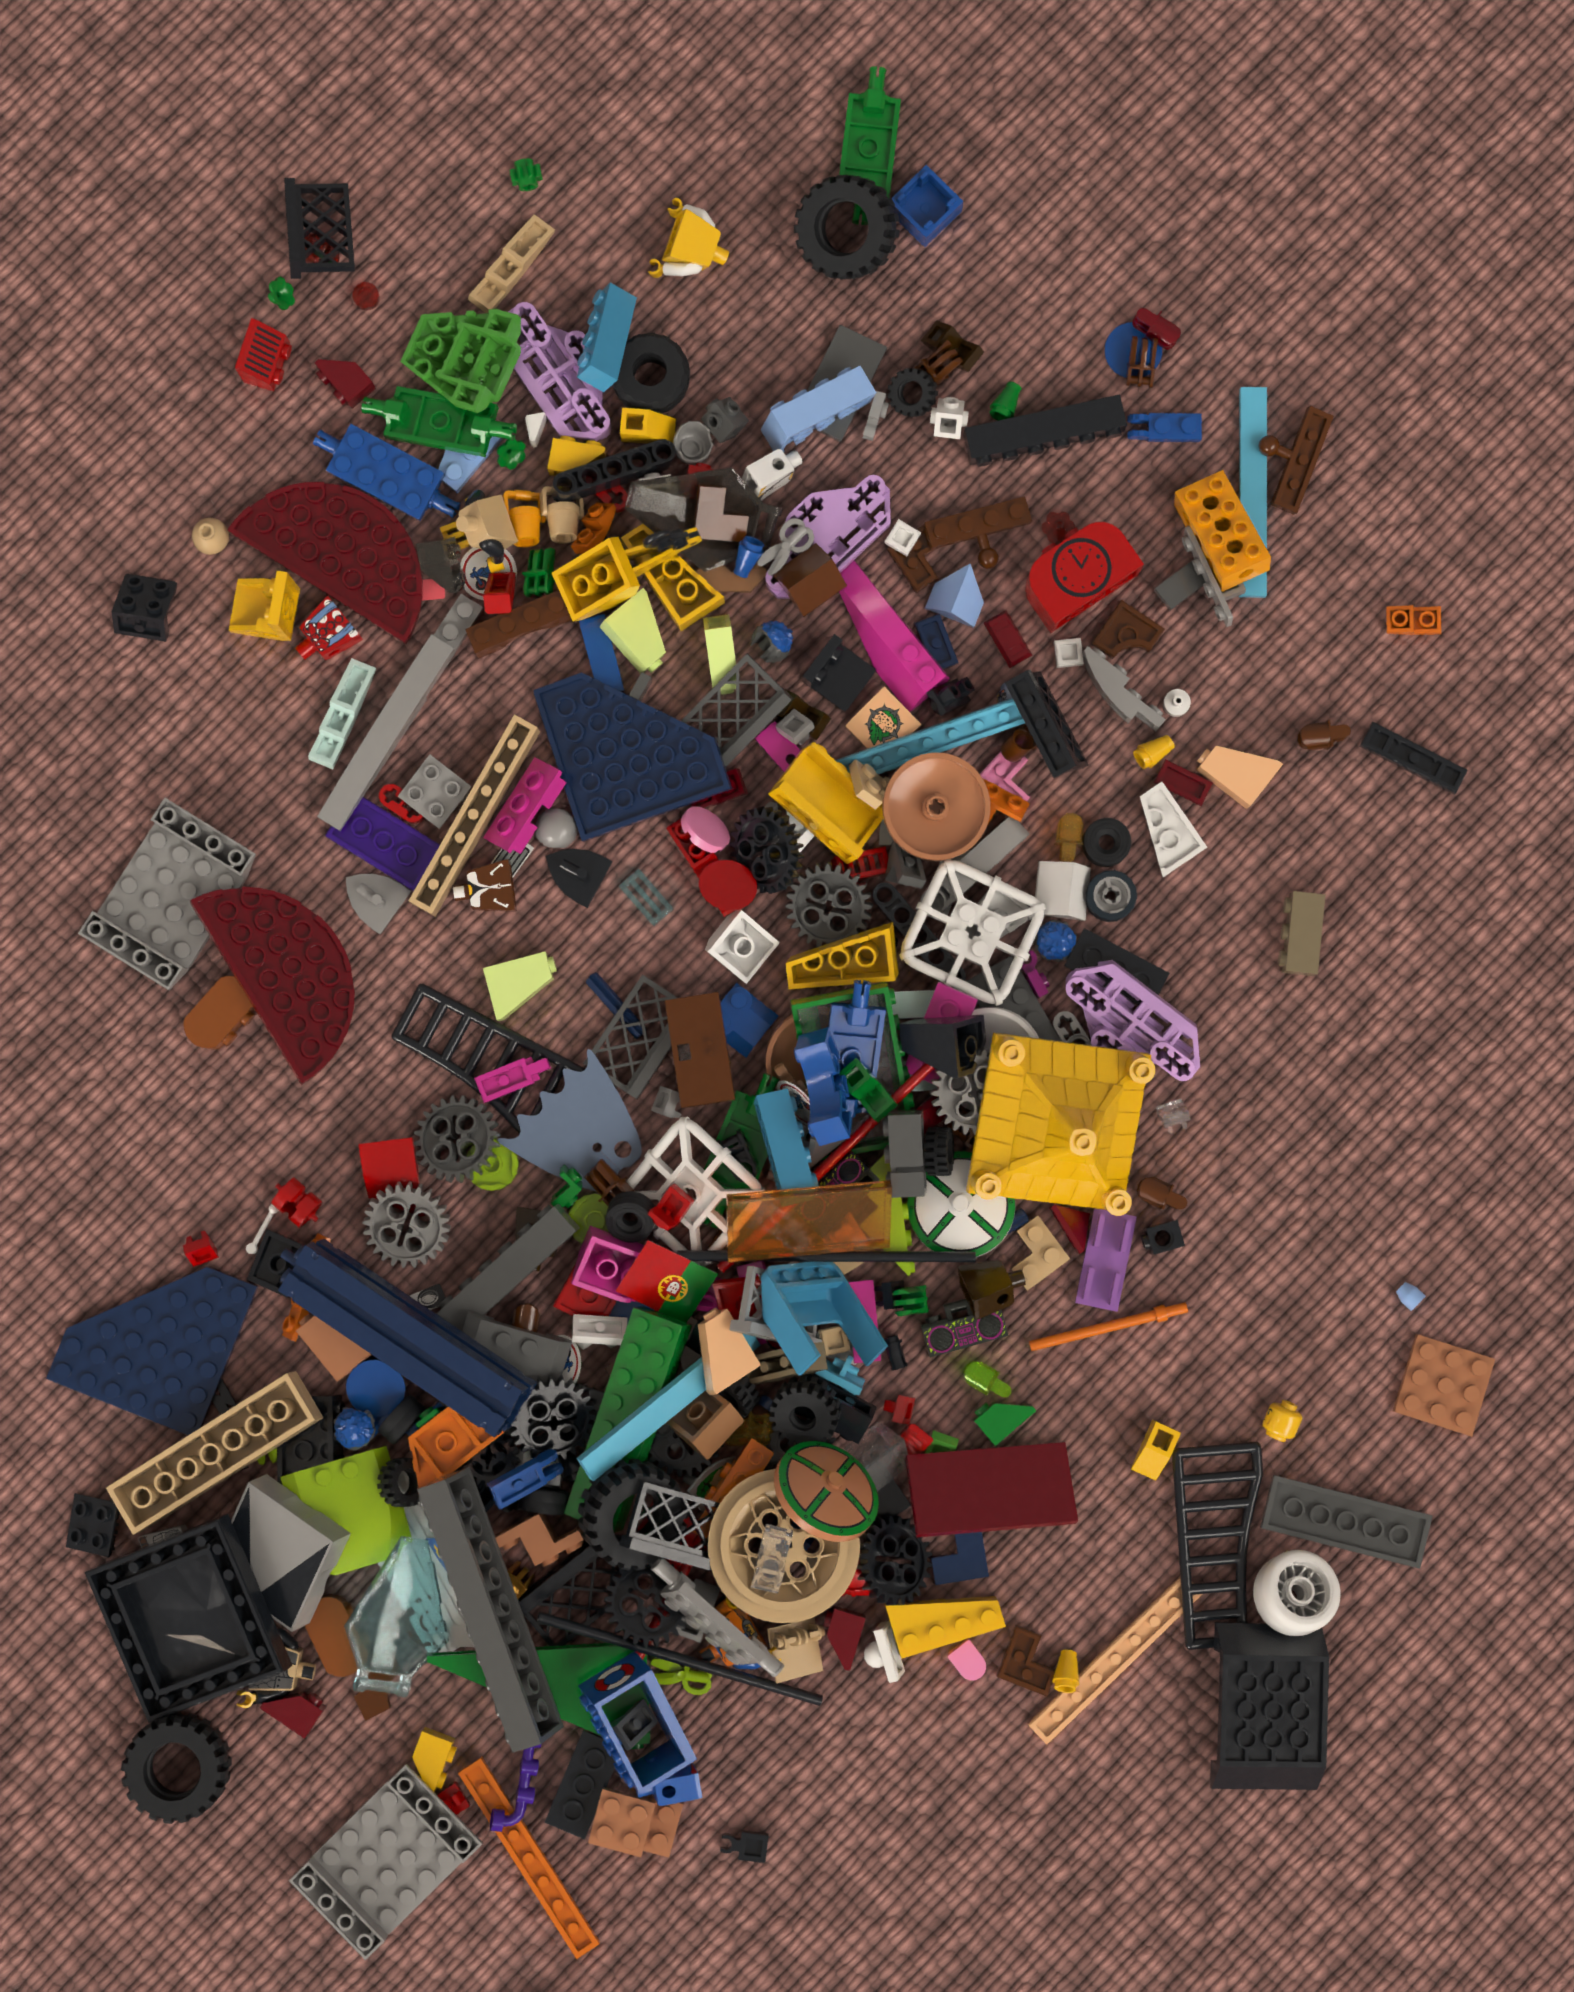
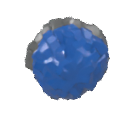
(774, 640)
(1055, 940)
(354, 1428)

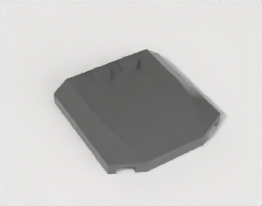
(526, 1350)

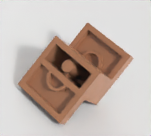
(540, 1539)
(634, 1823)

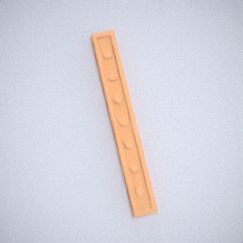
(1110, 1662)

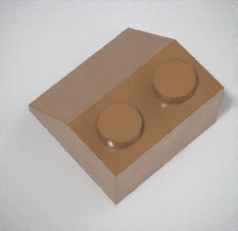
(706, 1423)

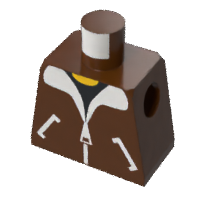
(489, 888)

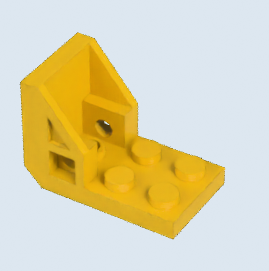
(265, 607)

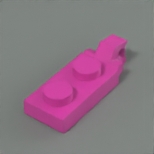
(510, 1078)

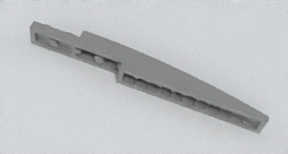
(399, 712)

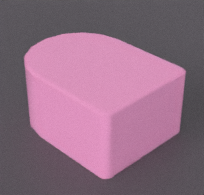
(968, 1660)

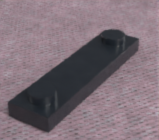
(1413, 758)

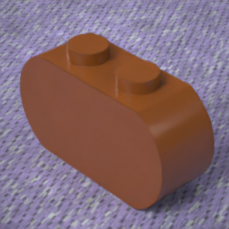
(219, 1015)
(330, 1636)

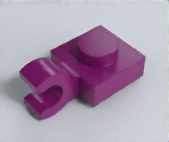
(1037, 981)

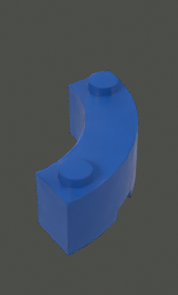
(826, 1088)

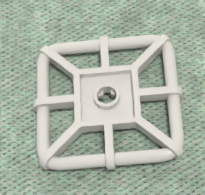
(956, 940)
(693, 1176)

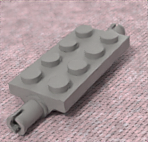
(703, 1616)

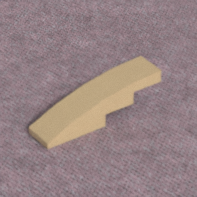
(512, 264)

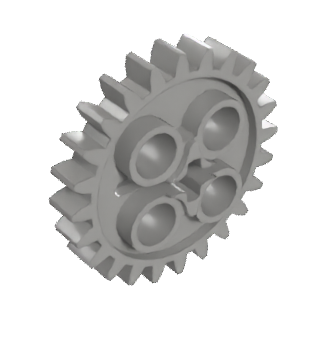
(951, 1098)
(383, 1216)

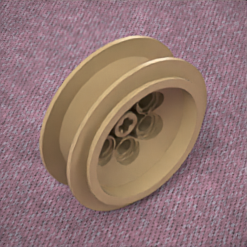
(733, 1564)

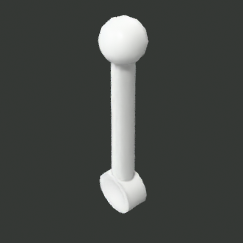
(252, 1247)

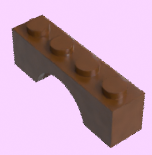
(504, 628)

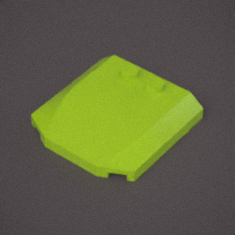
(350, 1497)

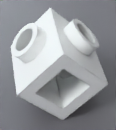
(949, 417)

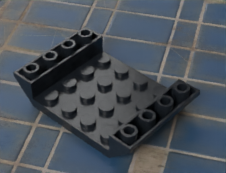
(1270, 1708)

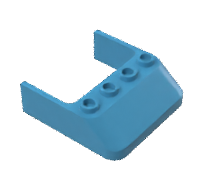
(810, 1296)

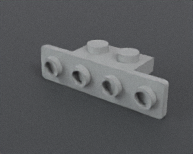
(1211, 586)

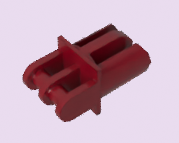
(1156, 327)

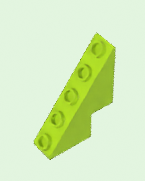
(899, 1236)

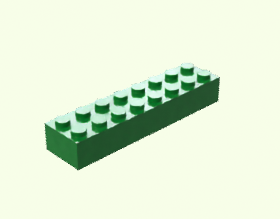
(642, 1368)

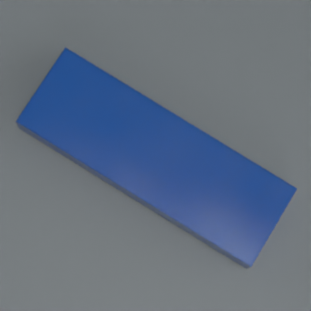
(601, 652)

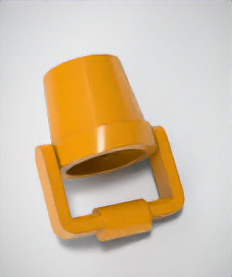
(525, 519)

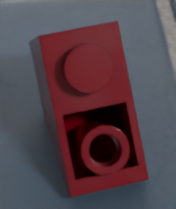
(347, 379)

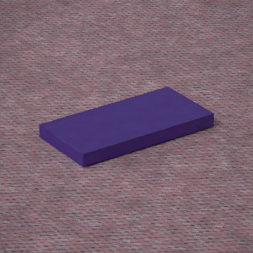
(386, 843)

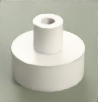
(1172, 707)

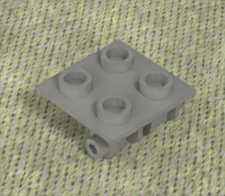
(435, 791)

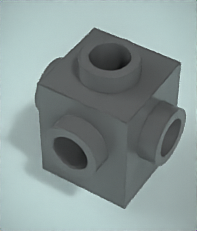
(724, 419)

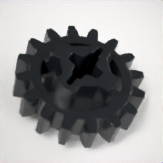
(500, 1465)

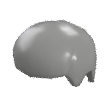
(693, 442)
(556, 828)

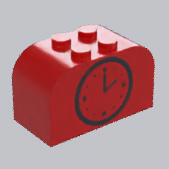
(1080, 572)

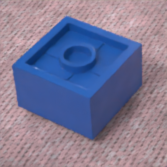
(926, 206)

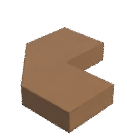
(726, 581)

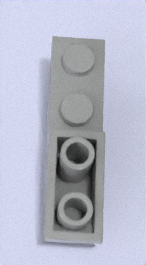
(1110, 684)

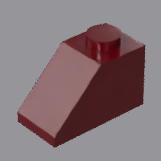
(844, 1632)
(296, 1711)

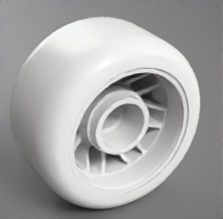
(1312, 1582)

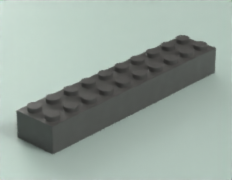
(490, 1609)

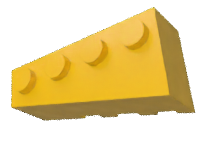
(676, 584)
(858, 957)
(939, 1622)

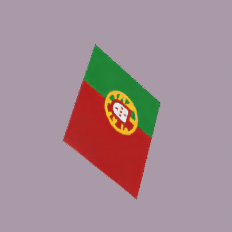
(666, 1282)

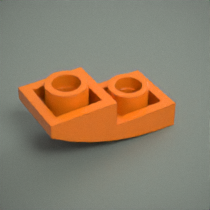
(597, 526)
(1413, 620)

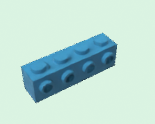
(606, 337)
(783, 1140)

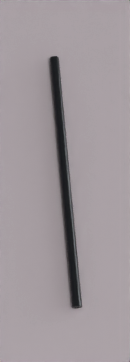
(850, 1256)
(680, 1658)

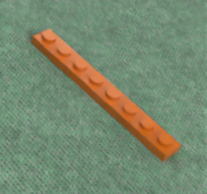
(531, 1860)

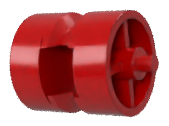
(296, 1202)

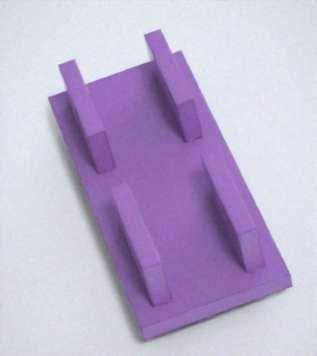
(1105, 1260)

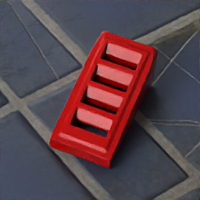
(499, 592)
(883, 858)
(915, 1439)

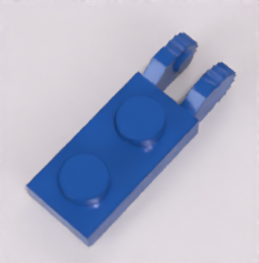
(1167, 427)
(524, 1479)

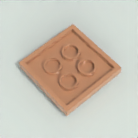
(1443, 1385)

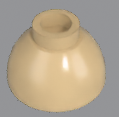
(210, 536)

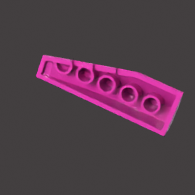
(889, 642)
(605, 1262)

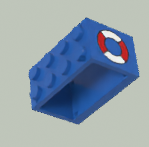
(661, 1761)

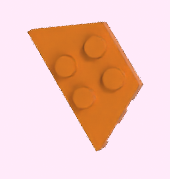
(445, 1445)

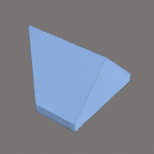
(957, 597)

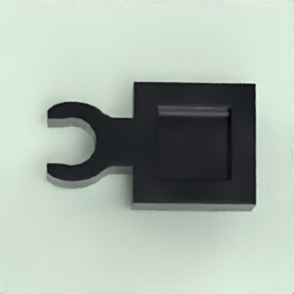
(751, 1845)

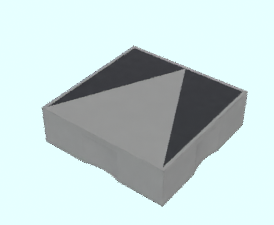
(287, 1549)

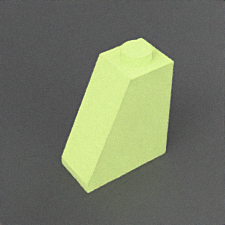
(636, 633)
(720, 650)
(517, 981)

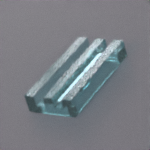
(660, 914)

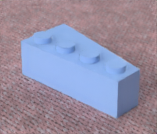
(817, 407)

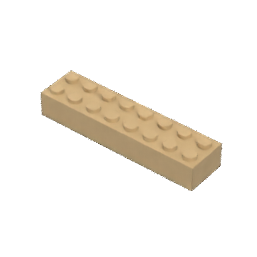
(214, 1452)

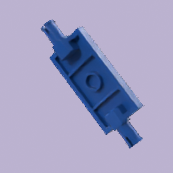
(386, 472)
(857, 1034)

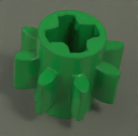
(526, 174)

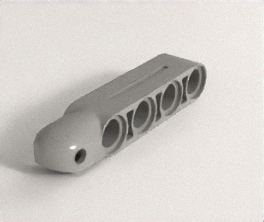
(982, 857)

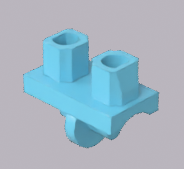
(843, 1374)

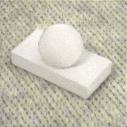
(885, 1652)

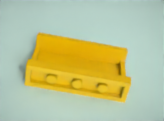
(824, 802)

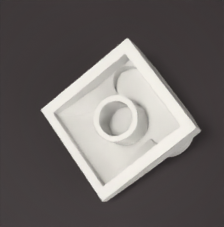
(741, 945)

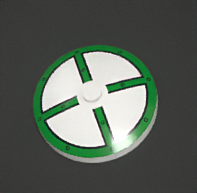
(958, 1220)

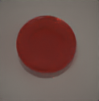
(366, 296)

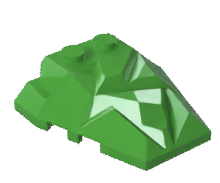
(465, 355)

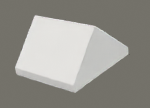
(1063, 889)

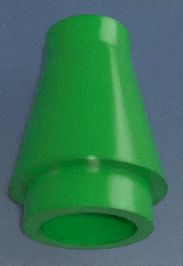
(1006, 402)

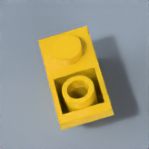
(645, 426)
(569, 454)
(1155, 1450)
(431, 1756)

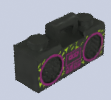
(955, 1334)

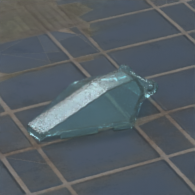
(398, 1619)

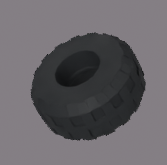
(658, 350)

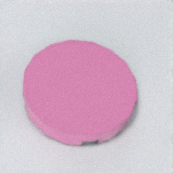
(705, 829)

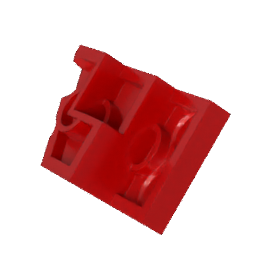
(387, 1164)

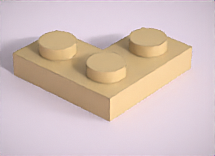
(867, 783)
(1046, 1252)

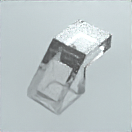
(771, 1558)

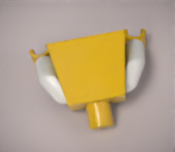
(690, 244)

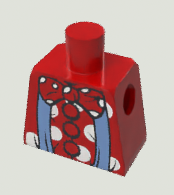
(327, 632)

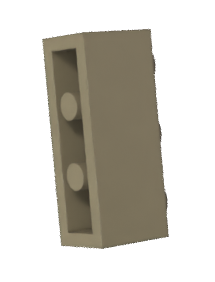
(1302, 933)
(777, 1367)

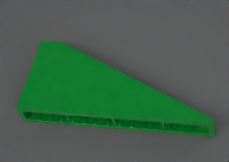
(564, 1669)

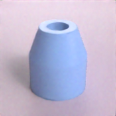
(1410, 1295)

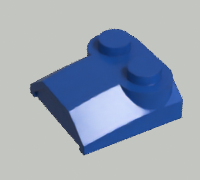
(745, 1019)

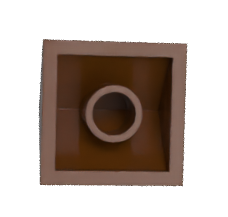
(810, 579)

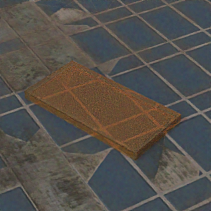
(808, 1221)

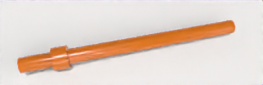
(1158, 1314)

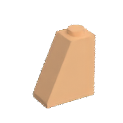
(1238, 773)
(724, 1352)

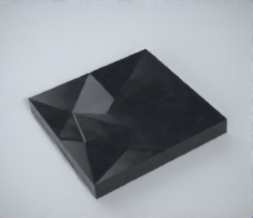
(188, 1618)

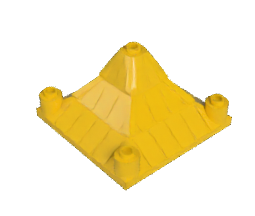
(1058, 1122)

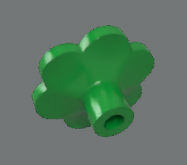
(281, 293)
(511, 453)

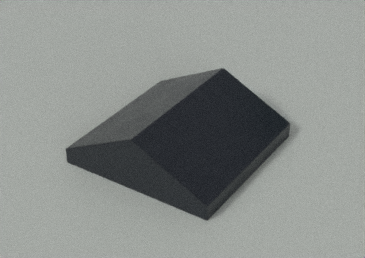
(268, 1264)

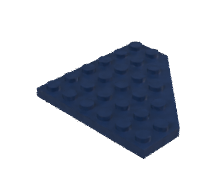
(624, 756)
(159, 1350)

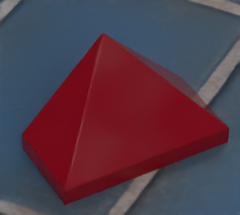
(1074, 1225)

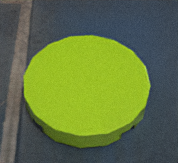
(502, 1169)
(588, 1212)

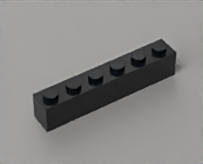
(1045, 430)

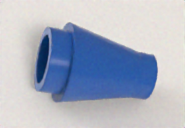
(748, 554)

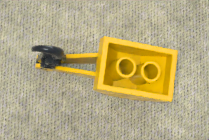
(605, 576)

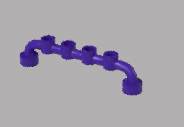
(524, 1793)

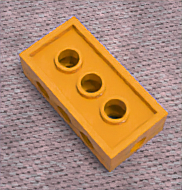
(1222, 530)

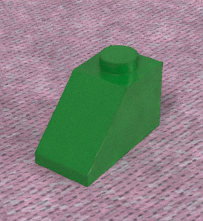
(1001, 1419)

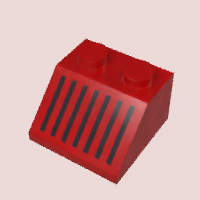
(263, 356)

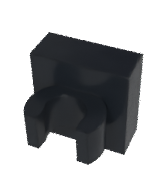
(887, 1290)

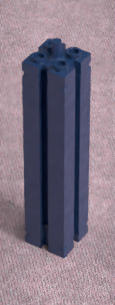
(406, 1335)

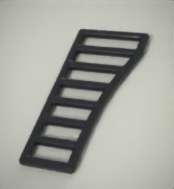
(491, 1027)
(1242, 1531)

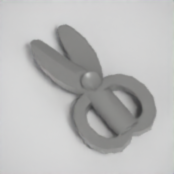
(781, 551)

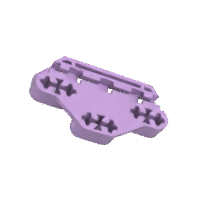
(558, 365)
(838, 522)
(1134, 1028)

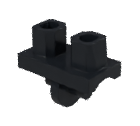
(950, 695)

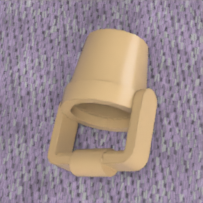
(561, 516)

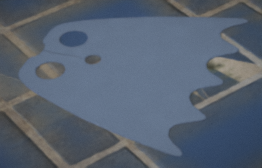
(573, 1121)

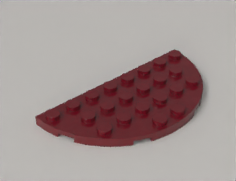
(342, 547)
(287, 968)

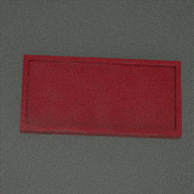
(991, 1489)

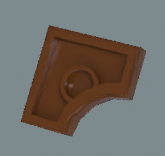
(1126, 630)

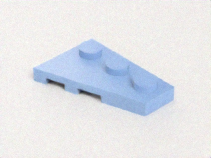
(461, 466)

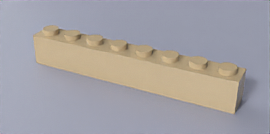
(474, 815)

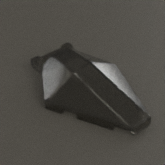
(671, 505)

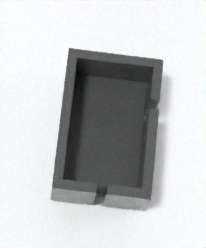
(905, 1153)

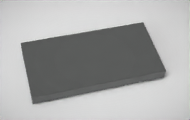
(846, 351)

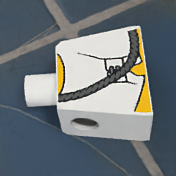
(771, 472)

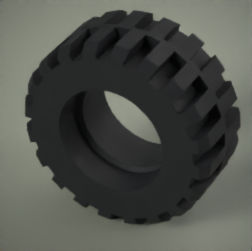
(812, 227)
(605, 1497)
(148, 1790)

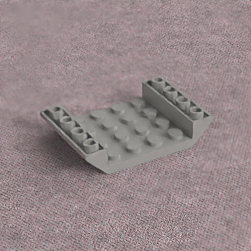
(149, 909)
(385, 1861)

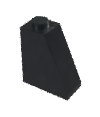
(945, 1042)

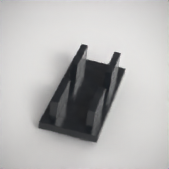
(1094, 949)
(581, 1786)

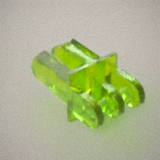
(984, 1379)

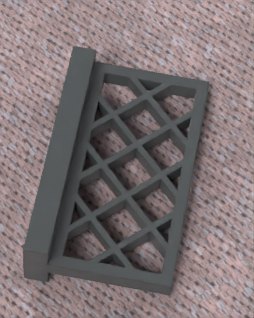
(755, 724)
(654, 1056)

